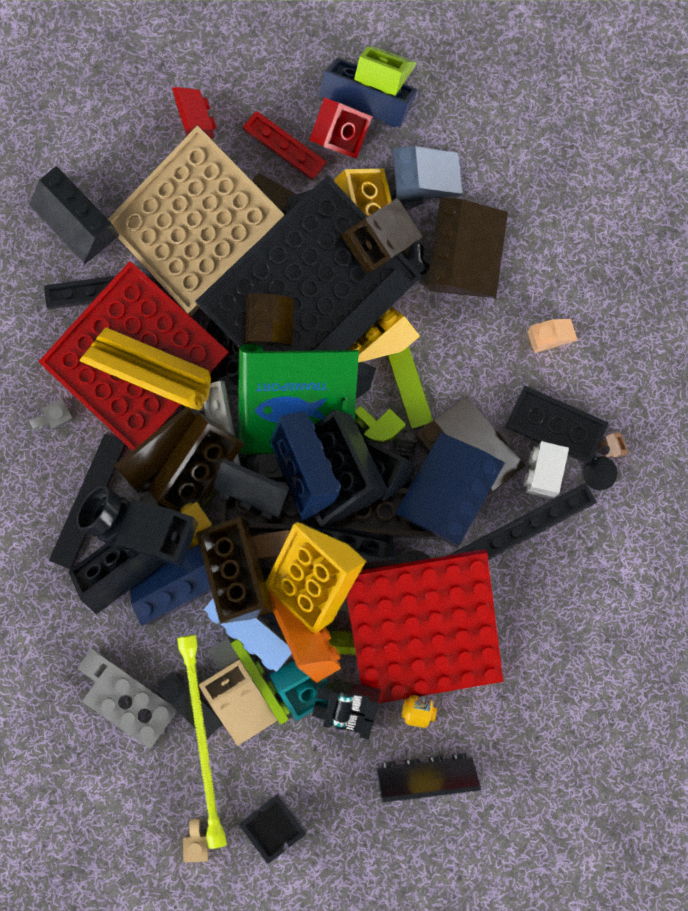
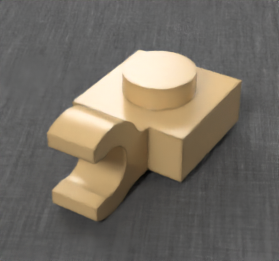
(195, 846)

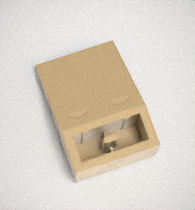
(238, 702)

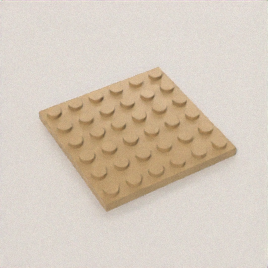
(194, 218)

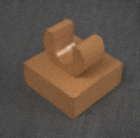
(616, 444)

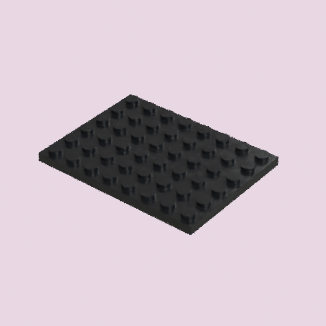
(302, 261)

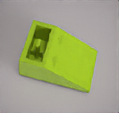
(383, 69)

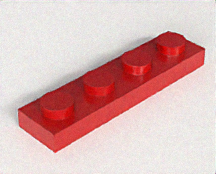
(284, 145)

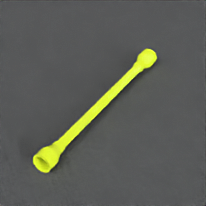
(215, 833)

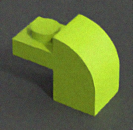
(383, 429)

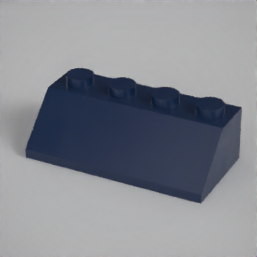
(340, 86)
(304, 464)
(170, 588)

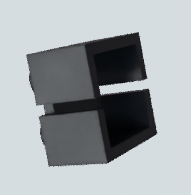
(273, 828)

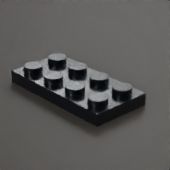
(556, 423)

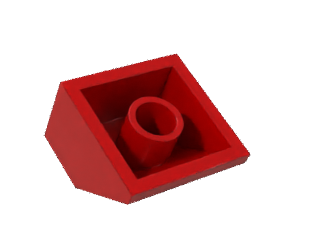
(193, 110)
(340, 128)

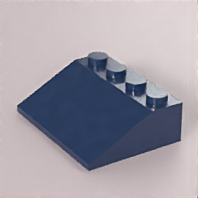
(450, 489)

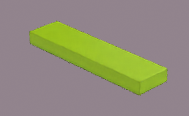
(410, 389)

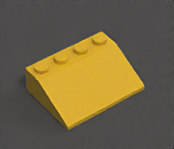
(313, 575)

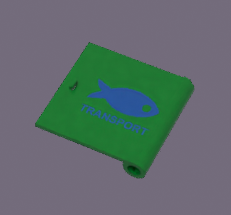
(289, 384)

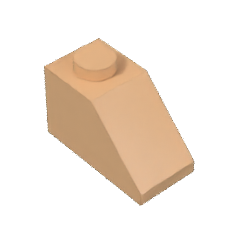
(551, 334)

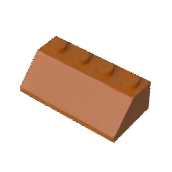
(310, 651)

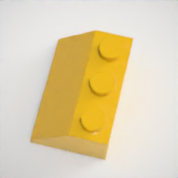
(365, 188)

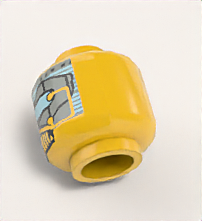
(418, 711)

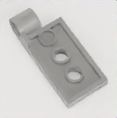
(111, 685)

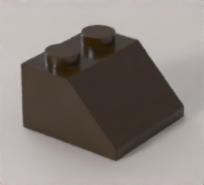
(269, 319)

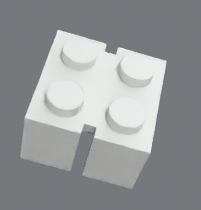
(546, 470)

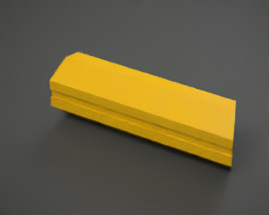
(149, 368)

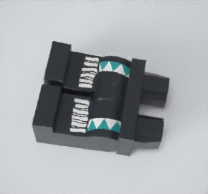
(349, 706)

